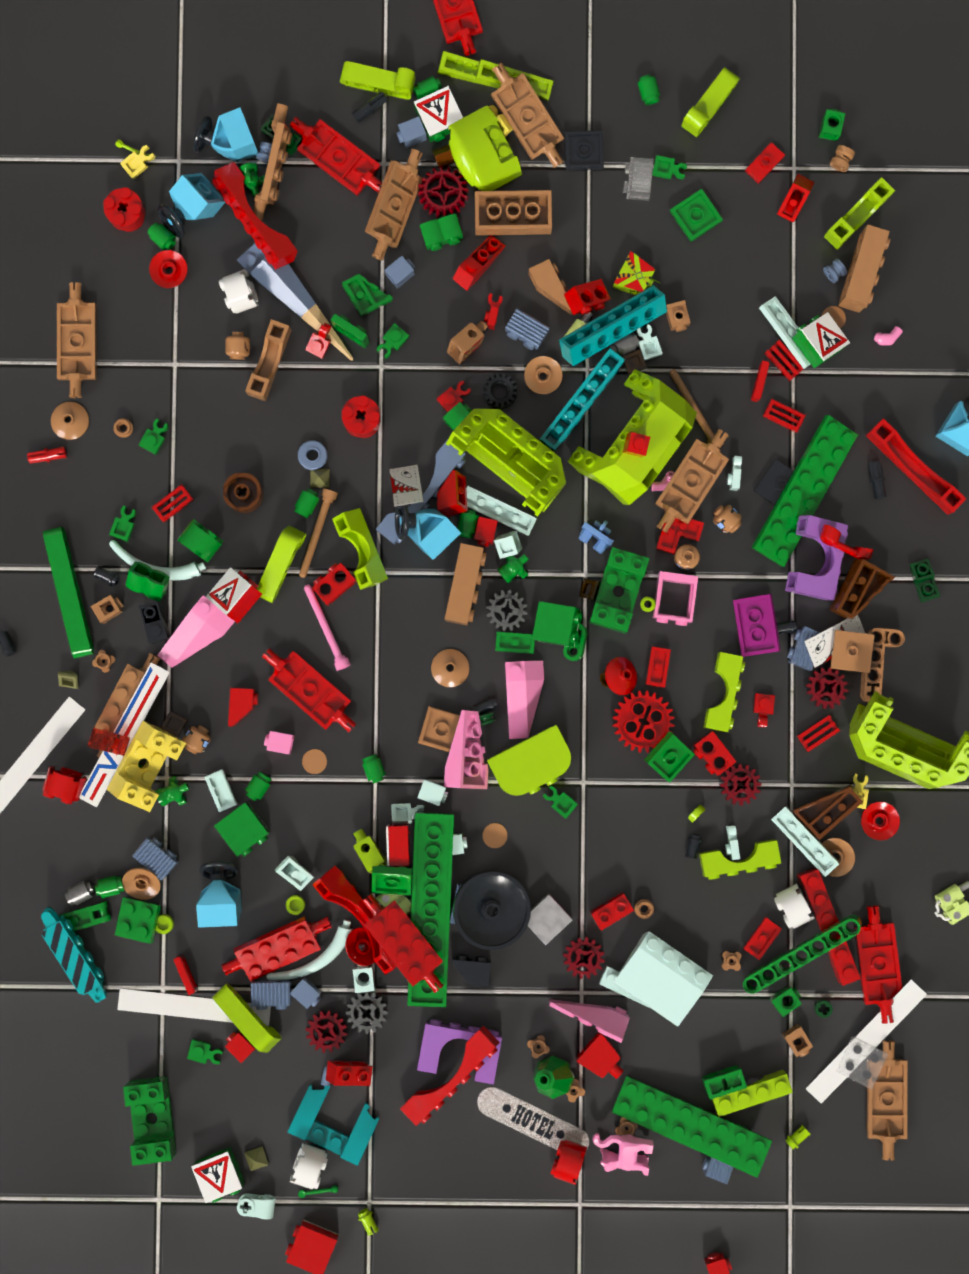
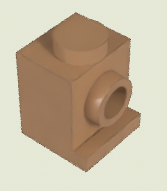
(674, 323)
(101, 611)
(792, 1034)

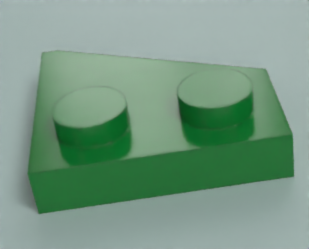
(365, 295)

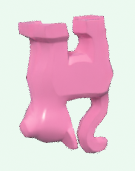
(627, 1157)

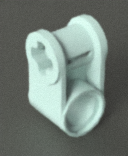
(259, 1206)

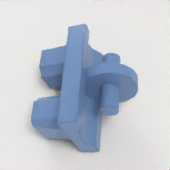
(603, 541)

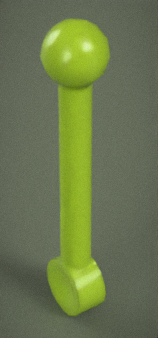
(120, 144)

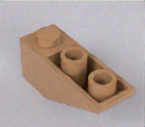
(548, 284)

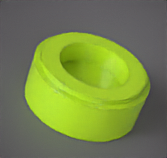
(696, 813)
(295, 904)
(164, 924)

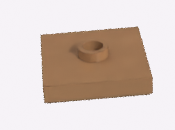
(852, 651)
(439, 729)

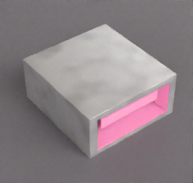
(548, 919)

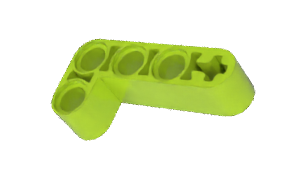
(378, 80)
(710, 102)
(279, 562)
(246, 1020)

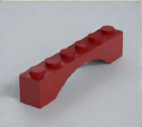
(275, 246)
(934, 486)
(337, 889)
(824, 913)
(424, 1101)

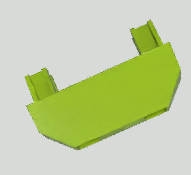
(662, 417)
(508, 447)
(906, 749)

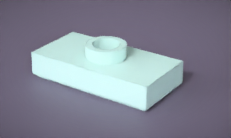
(221, 790)

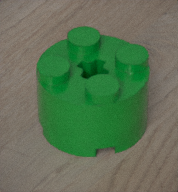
(200, 540)

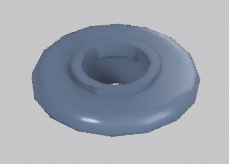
(308, 446)

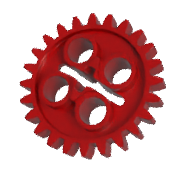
(626, 714)

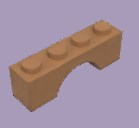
(273, 349)

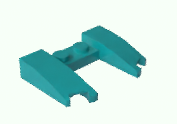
(348, 1147)

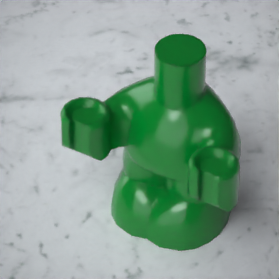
(251, 177)
(513, 568)
(172, 792)

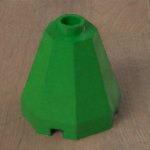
(553, 1077)

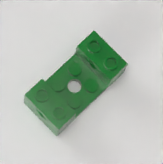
(621, 570)
(152, 1140)

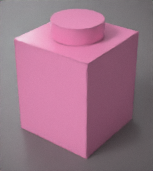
(279, 742)

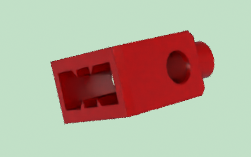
(600, 1057)

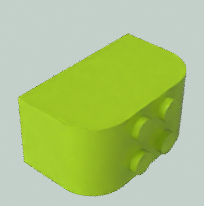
(532, 762)

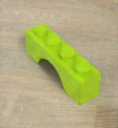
(859, 213)
(354, 528)
(729, 668)
(764, 854)
(763, 1090)

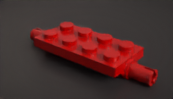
(459, 22)
(337, 156)
(309, 690)
(403, 943)
(277, 948)
(879, 963)

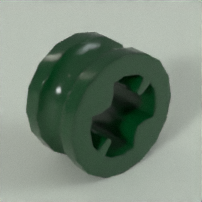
(487, 718)
(827, 1004)

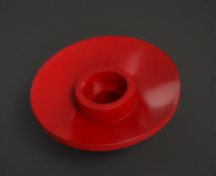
(163, 261)
(615, 677)
(889, 824)
(357, 938)

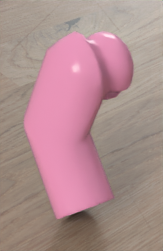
(888, 338)
(660, 486)

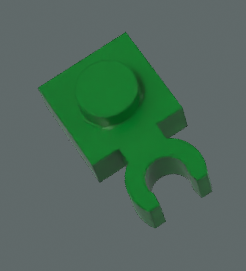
(665, 168)
(394, 339)
(153, 440)
(122, 527)
(562, 804)
(201, 1051)

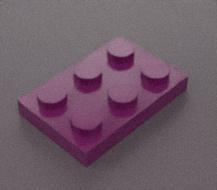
(756, 625)

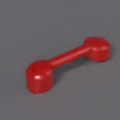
(831, 536)

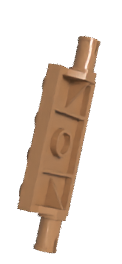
(527, 116)
(276, 159)
(394, 204)
(76, 340)
(692, 481)
(122, 695)
(888, 1103)

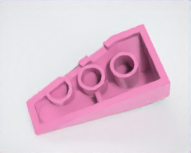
(198, 629)
(523, 690)
(465, 761)
(607, 1020)

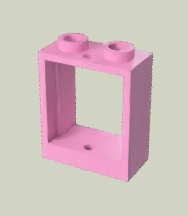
(675, 578)

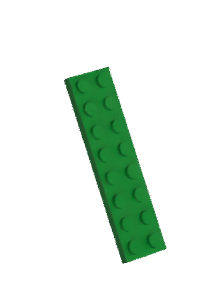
(804, 489)
(692, 1126)

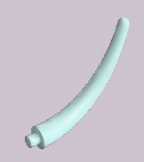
(175, 573)
(321, 961)

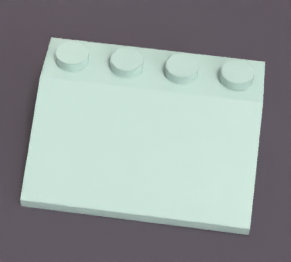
(663, 978)

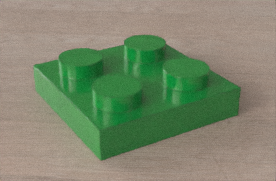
(696, 215)
(354, 333)
(669, 757)
(391, 880)
(137, 920)

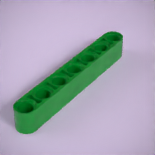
(68, 592)
(807, 946)

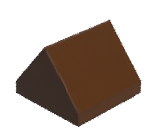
(443, 156)

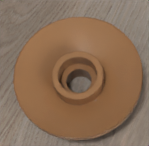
(547, 366)
(78, 424)
(452, 678)
(846, 854)
(141, 883)

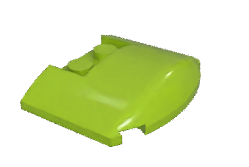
(483, 151)

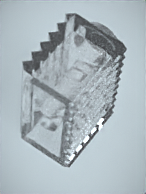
(639, 179)

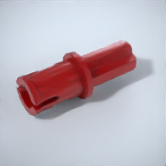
(47, 455)

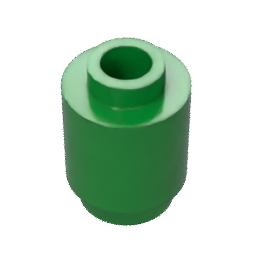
(426, 87)
(649, 89)
(162, 236)
(306, 503)
(468, 523)
(373, 768)
(258, 786)
(109, 886)

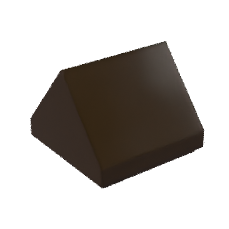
(589, 589)

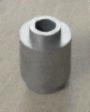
(626, 344)
(79, 892)

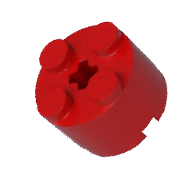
(119, 200)
(359, 427)
(63, 784)
(569, 1162)

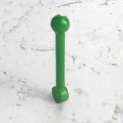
(302, 1193)

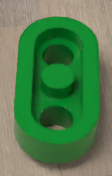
(579, 645)

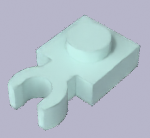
(649, 346)
(734, 478)
(404, 813)
(732, 847)

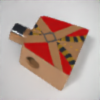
(467, 341)

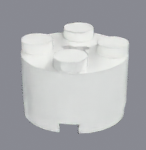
(239, 292)
(794, 906)
(308, 1166)

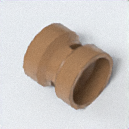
(842, 158)

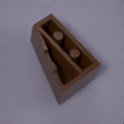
(858, 588)
(828, 810)

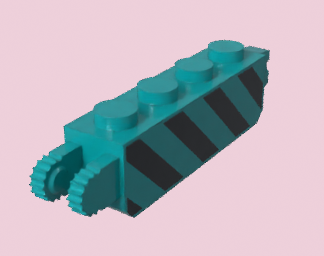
(72, 955)

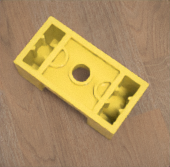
(134, 783)

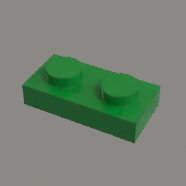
(514, 642)

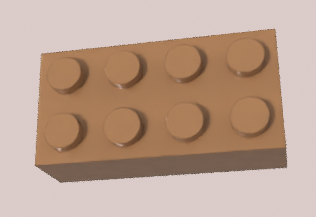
(513, 212)
(864, 268)
(464, 584)

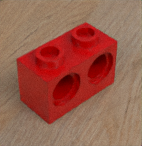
(587, 297)
(337, 588)
(717, 750)
(611, 911)
(349, 1073)

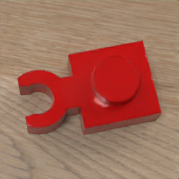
(451, 398)

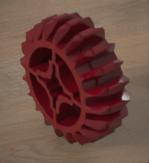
(450, 192)

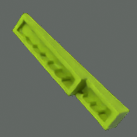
(482, 73)

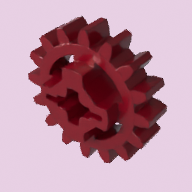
(832, 695)
(733, 791)
(588, 964)
(319, 1026)

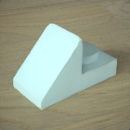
(294, 872)

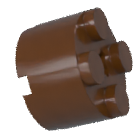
(233, 496)

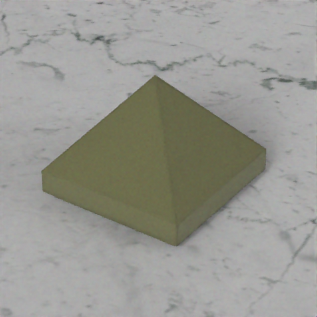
(319, 478)
(68, 679)
(256, 1158)

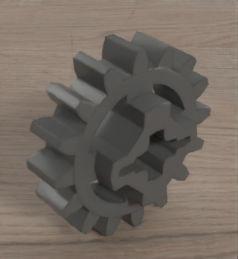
(515, 611)
(360, 1006)

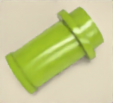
(650, 600)
(797, 1137)
(367, 1220)

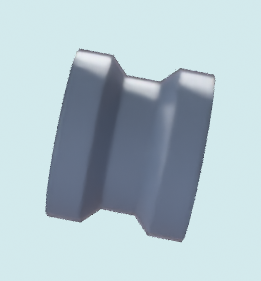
(265, 149)
(835, 270)

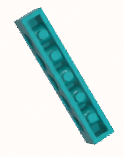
(613, 325)
(582, 400)

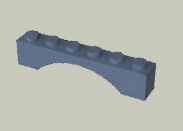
(446, 461)

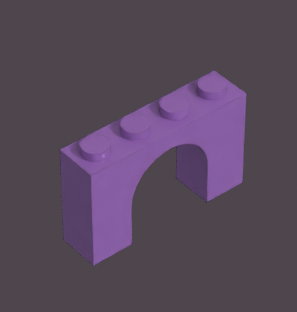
(825, 582)
(438, 1034)

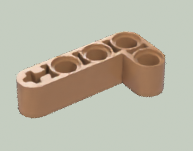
(877, 666)

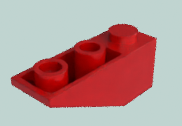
(478, 262)

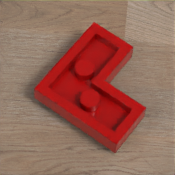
(669, 541)

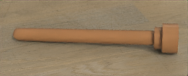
(687, 396)
(328, 497)

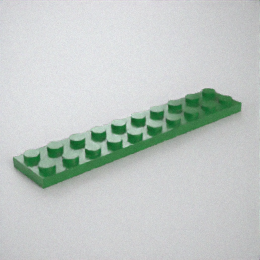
(432, 897)

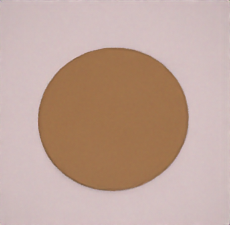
(837, 314)
(314, 761)
(495, 835)

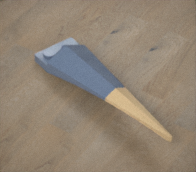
(288, 289)

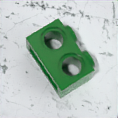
(724, 1082)

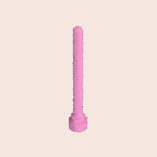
(341, 661)

